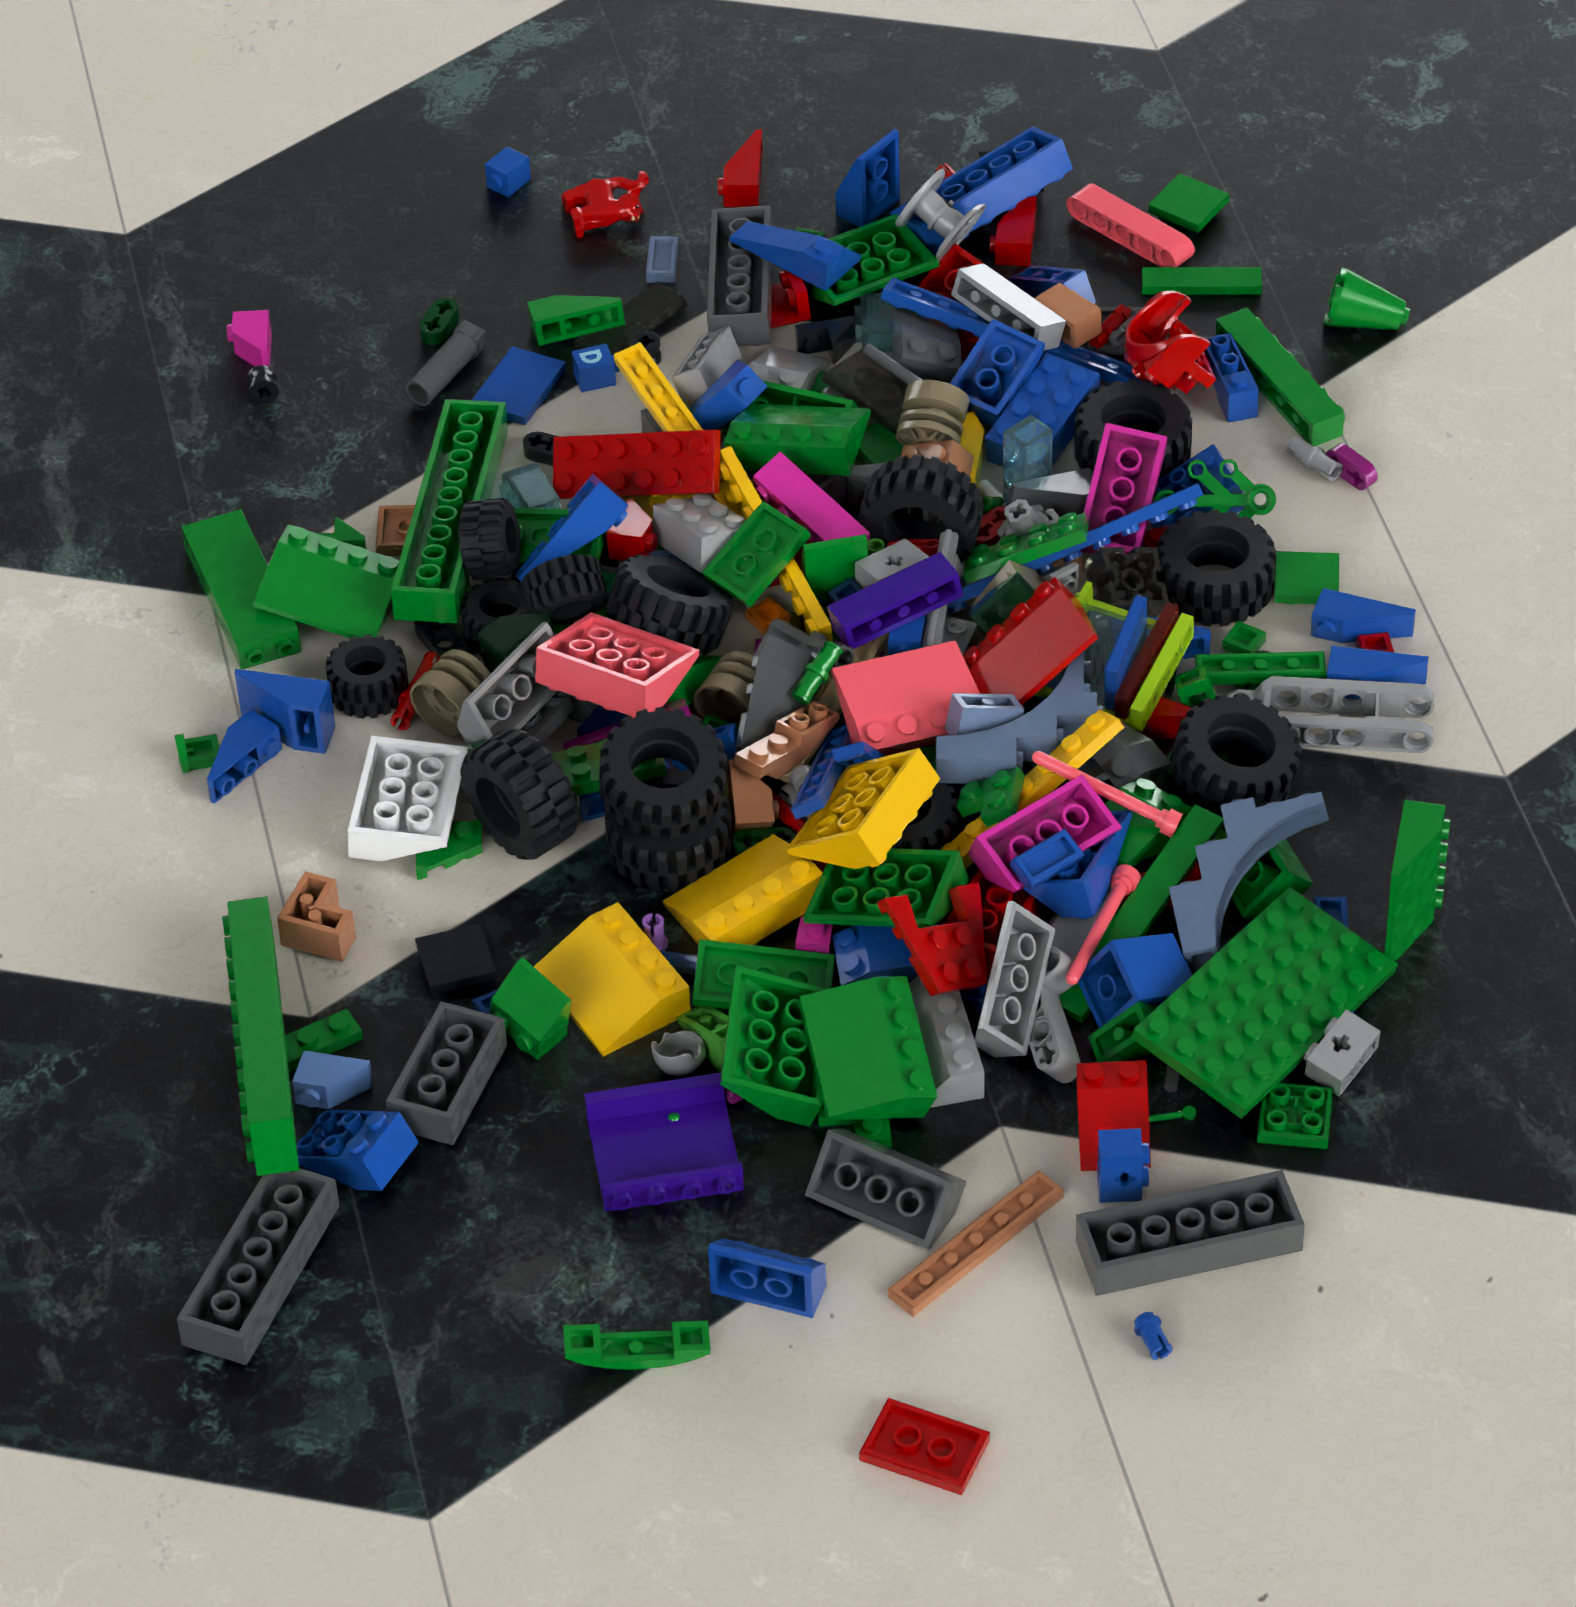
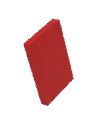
(924, 1446)

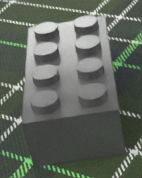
(448, 1071)

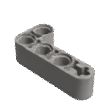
(1051, 1036)

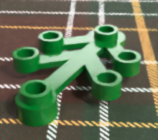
(1222, 498)

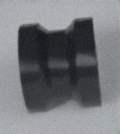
(651, 343)
(262, 384)

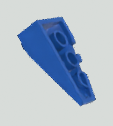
(800, 253)
(1084, 886)

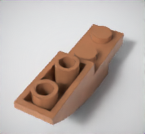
(790, 743)

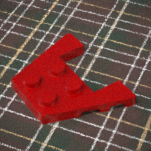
(944, 955)

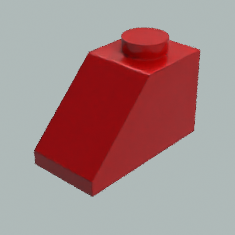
(633, 535)

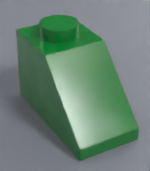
(1114, 1039)

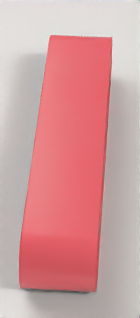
(1130, 226)

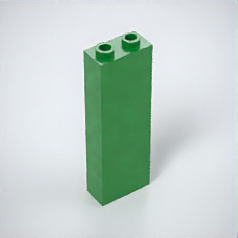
(231, 575)

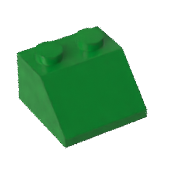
(1269, 879)
(532, 1009)

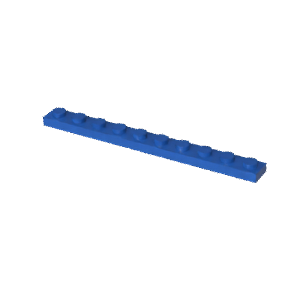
(959, 316)
(1096, 537)

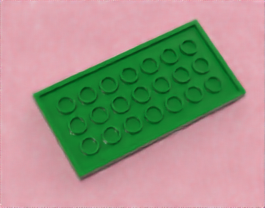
(1263, 1001)

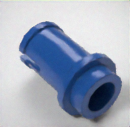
(1148, 1327)

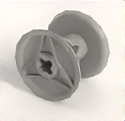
(939, 214)

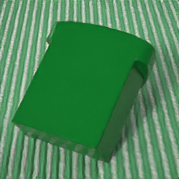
(196, 752)

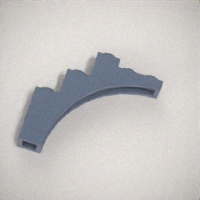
(1006, 746)
(1224, 862)

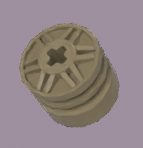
(932, 413)
(724, 690)
(441, 691)

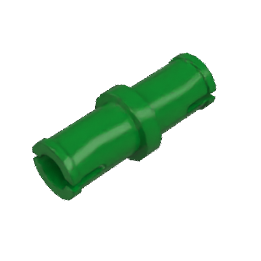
(816, 672)

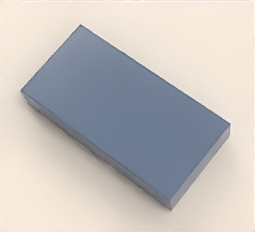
(662, 259)

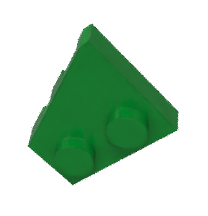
(463, 843)

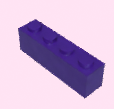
(895, 601)

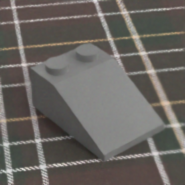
(788, 367)

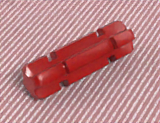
(1111, 324)

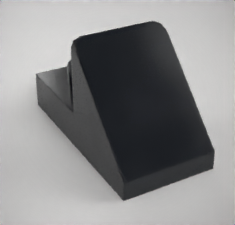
(827, 335)

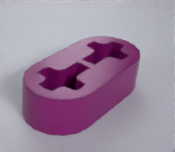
(1356, 468)

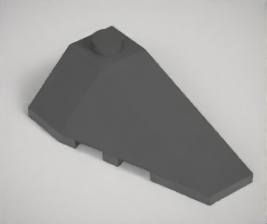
(777, 674)
(1130, 757)

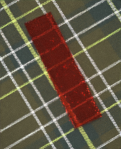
(1145, 660)

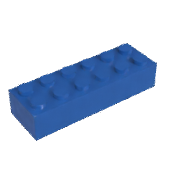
(999, 180)

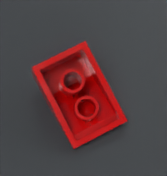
(1110, 1099)

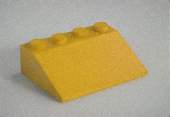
(867, 811)
(747, 895)
(615, 980)

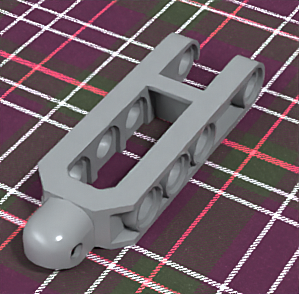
(1375, 700)

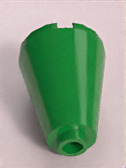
(1362, 304)

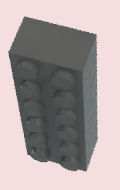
(739, 279)
(1189, 1232)
(258, 1264)

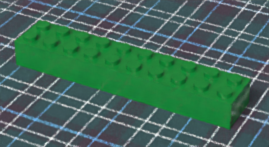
(458, 470)
(259, 1037)

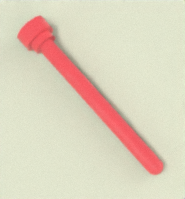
(1165, 820)
(1123, 882)

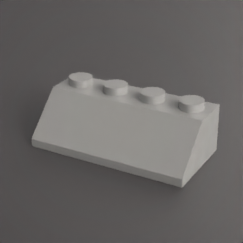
(508, 694)
(1014, 983)
(948, 1045)

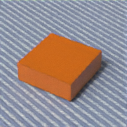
(764, 613)

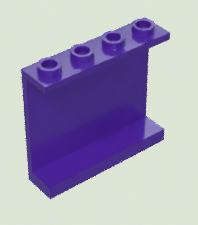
(657, 1160)

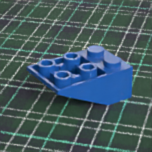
(1180, 479)
(293, 703)
(357, 1147)

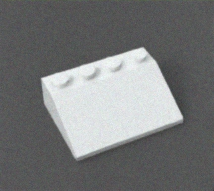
(404, 798)

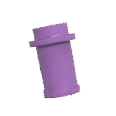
(655, 931)

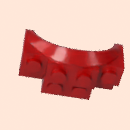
(1174, 361)

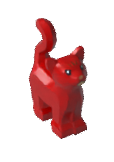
(599, 206)

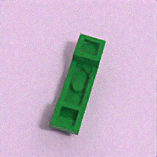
(636, 1349)

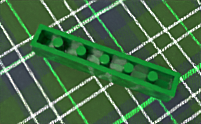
(1283, 379)

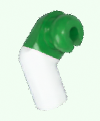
(991, 494)

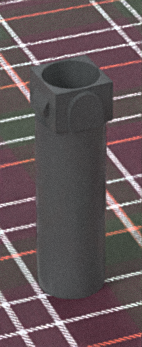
(446, 363)

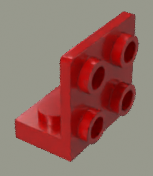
(789, 301)

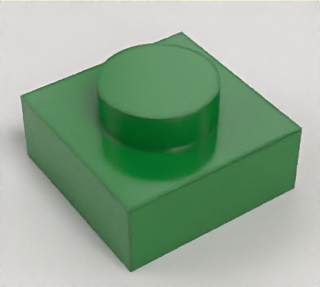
(1243, 639)

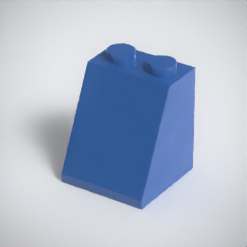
(1133, 971)

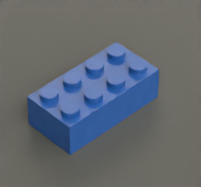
(1052, 397)

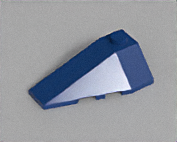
(590, 515)

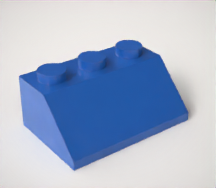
(766, 1277)

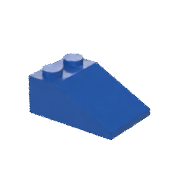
(871, 183)
(997, 370)
(871, 953)

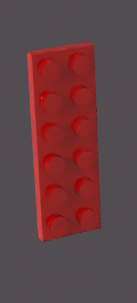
(639, 463)

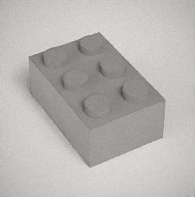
(695, 528)

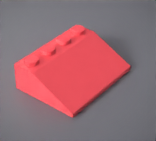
(613, 665)
(902, 697)

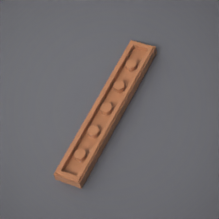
(975, 1243)

